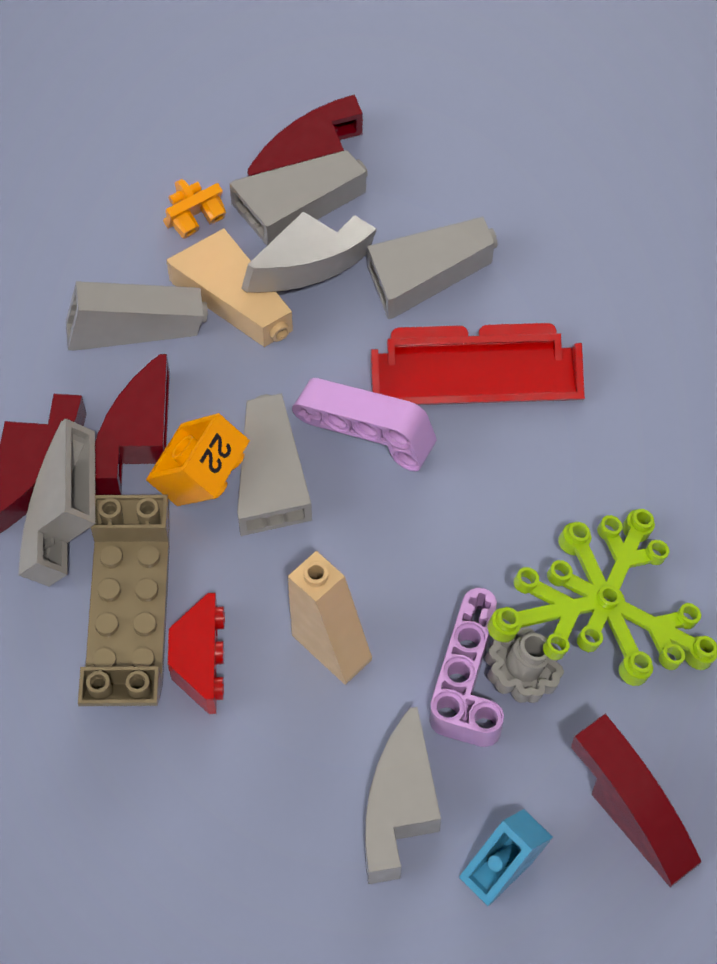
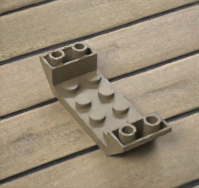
(127, 602)

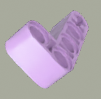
(370, 417)
(468, 663)

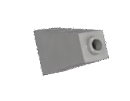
(314, 186)
(428, 262)
(131, 314)
(271, 474)

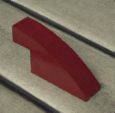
(311, 136)
(134, 426)
(23, 452)
(636, 800)

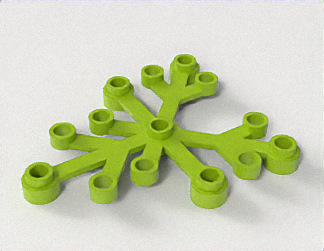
(662, 629)

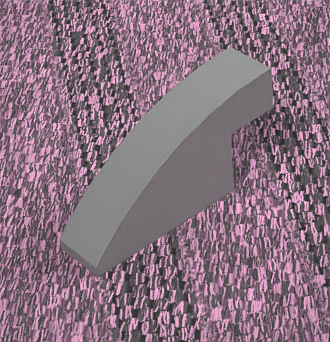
(307, 254)
(60, 504)
(400, 799)

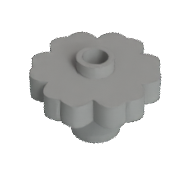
(523, 667)

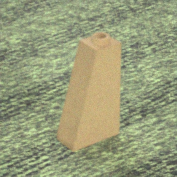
(219, 271)
(326, 618)

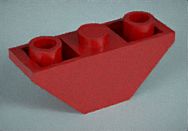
(196, 652)

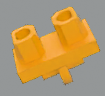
(193, 202)

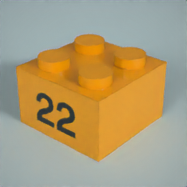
(198, 460)

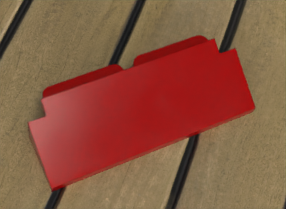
(495, 367)

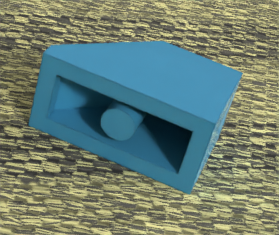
(505, 856)

